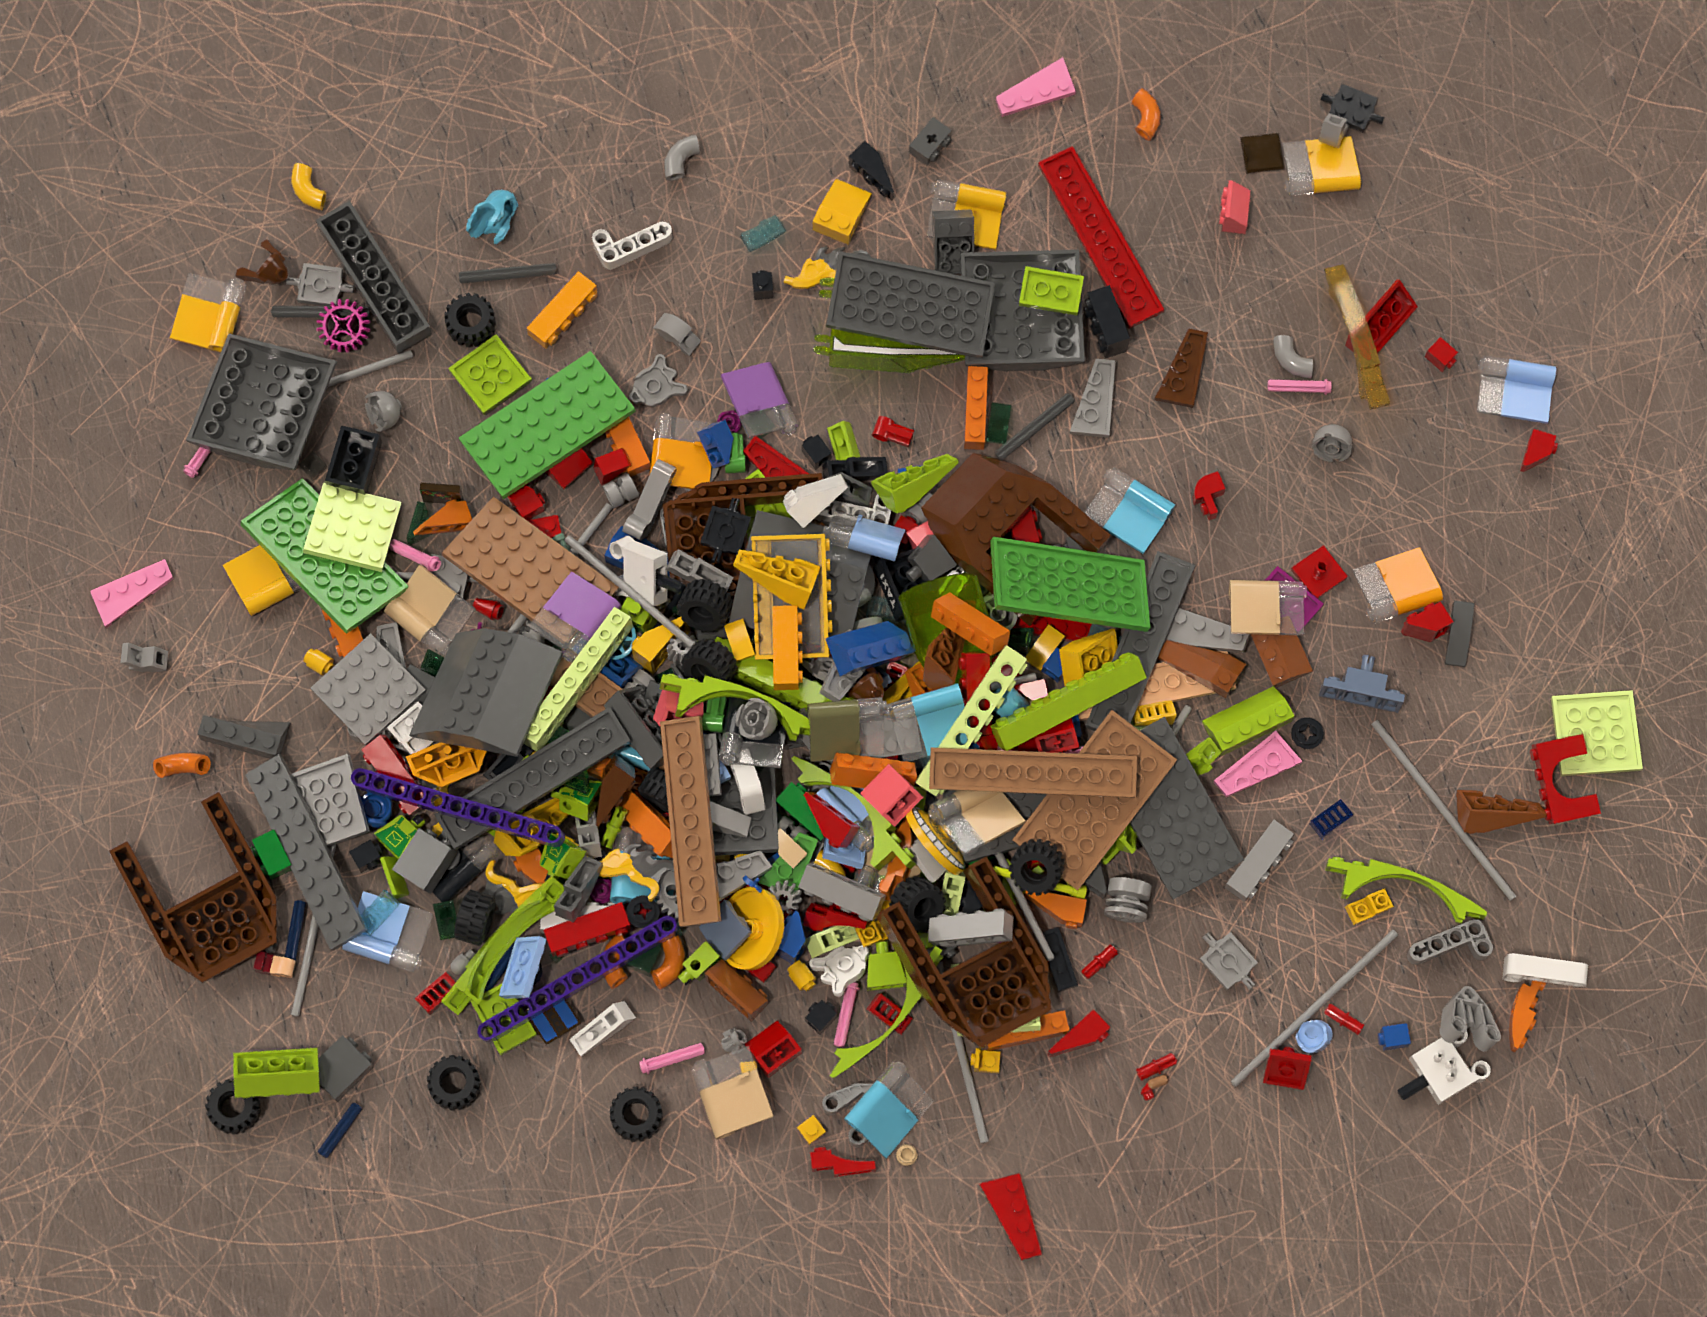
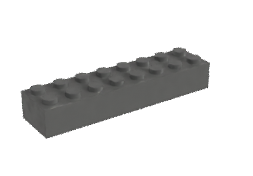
(373, 277)

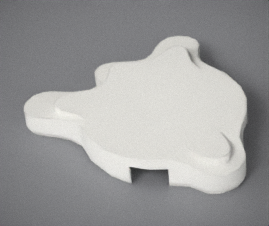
(841, 967)

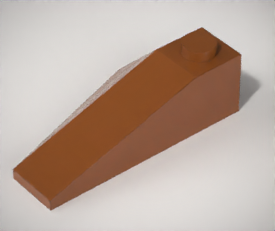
(942, 659)
(1208, 667)
(1486, 813)

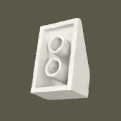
(811, 499)

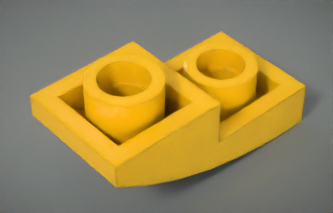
(739, 640)
(1044, 647)
(1369, 906)
(872, 934)

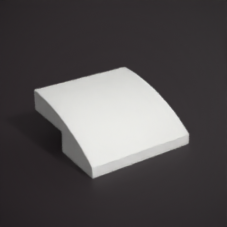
(402, 727)
(926, 862)

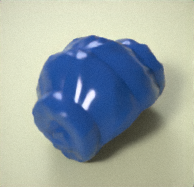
(377, 809)

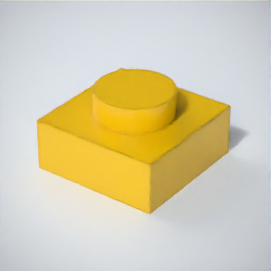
(811, 1130)

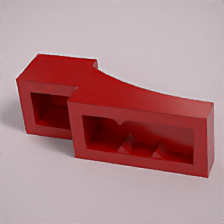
(819, 917)
(823, 1160)

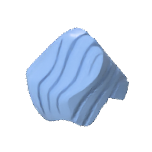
(1314, 1036)

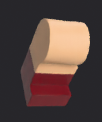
(274, 965)

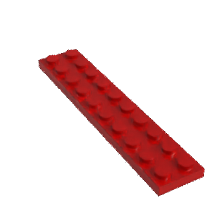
(1100, 236)

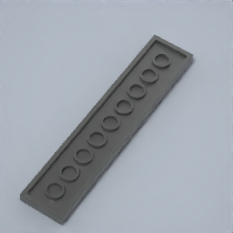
(1165, 590)
(540, 773)
(307, 852)

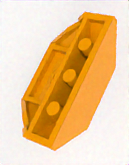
(445, 763)

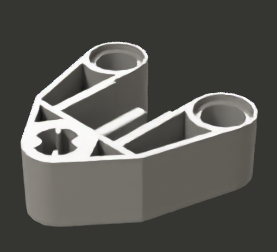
(1465, 1011)
(844, 1098)

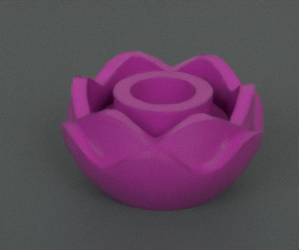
(731, 416)
(596, 895)

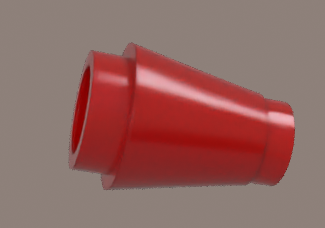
(489, 608)

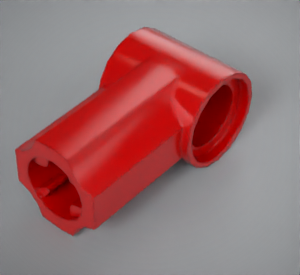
(886, 429)

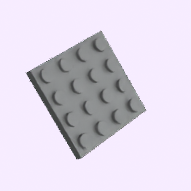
(368, 689)
(333, 799)

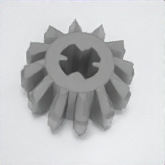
(677, 650)
(788, 891)

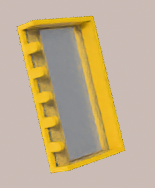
(815, 614)

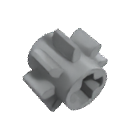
(733, 1040)

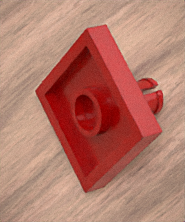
(1319, 572)
(1287, 1068)

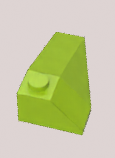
(908, 487)

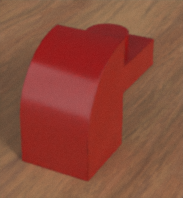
(1206, 489)

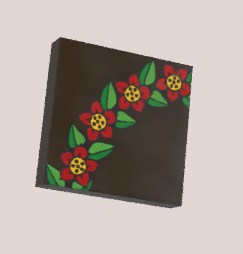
(440, 492)

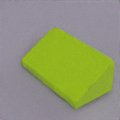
(843, 440)
(395, 881)

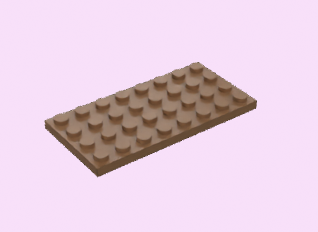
(517, 559)
(1090, 825)

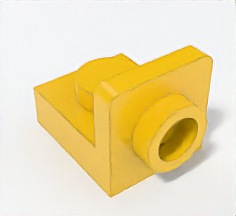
(985, 1061)

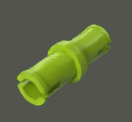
(614, 827)

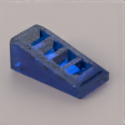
(1318, 828)

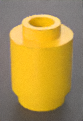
(318, 661)
(801, 976)

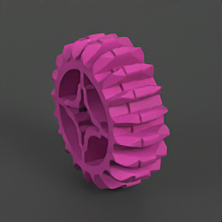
(336, 332)

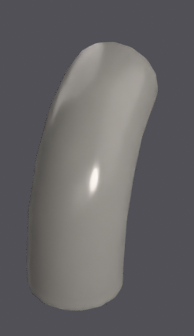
(677, 155)
(1290, 359)

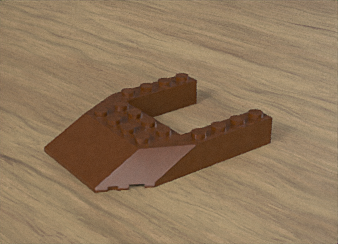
(986, 502)
(689, 512)
(218, 923)
(989, 991)

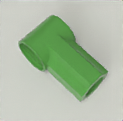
(737, 459)
(714, 717)

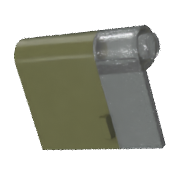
(847, 728)

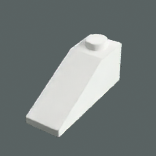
(602, 1027)

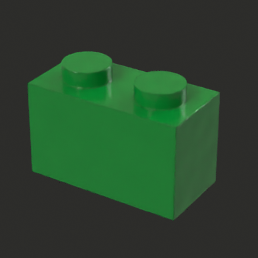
(272, 855)

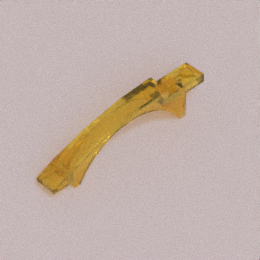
(1367, 360)

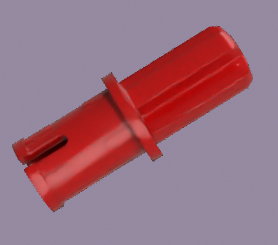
(1099, 961)
(1343, 1019)
(1156, 1066)

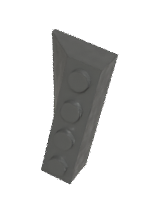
(638, 722)
(252, 737)

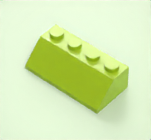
(1248, 720)
(276, 1072)

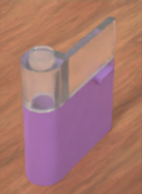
(760, 400)
(573, 615)

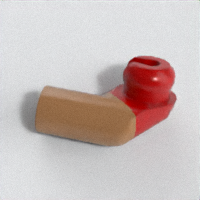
(1152, 1084)

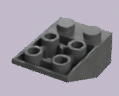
(952, 236)

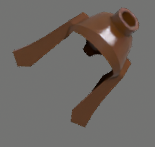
(271, 272)
(868, 687)

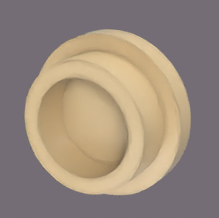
(906, 1155)

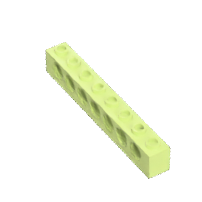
(1018, 665)
(578, 678)

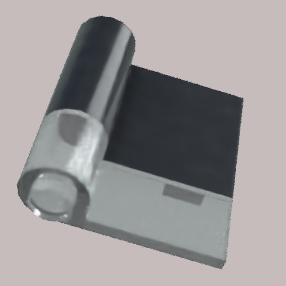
(744, 751)
(473, 860)

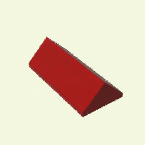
(1388, 315)

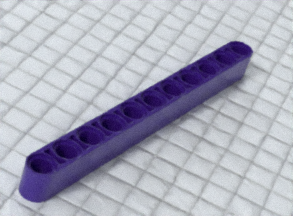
(450, 801)
(567, 979)

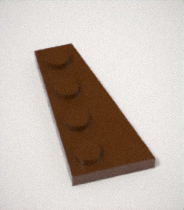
(1183, 375)

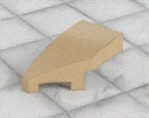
(789, 849)

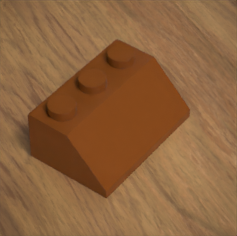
(1282, 657)
(736, 989)

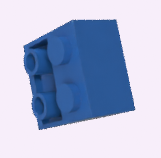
(793, 939)

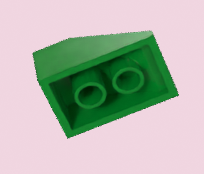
(794, 802)

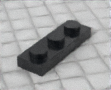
(1060, 965)

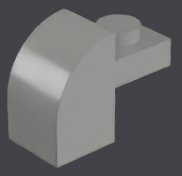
(1333, 130)
(677, 331)
(144, 659)

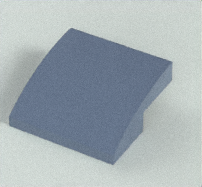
(727, 934)

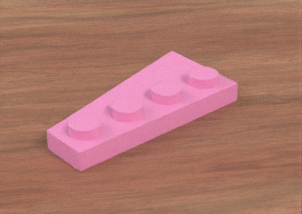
(1041, 88)
(121, 595)
(1261, 763)

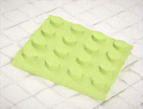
(352, 527)
(1607, 728)

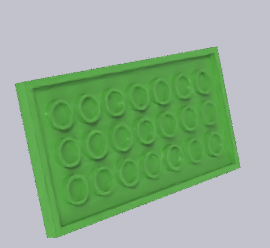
(547, 425)
(1069, 584)
(340, 589)

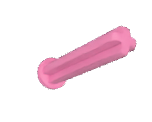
(1299, 386)
(196, 462)
(431, 562)
(845, 1015)
(671, 1058)

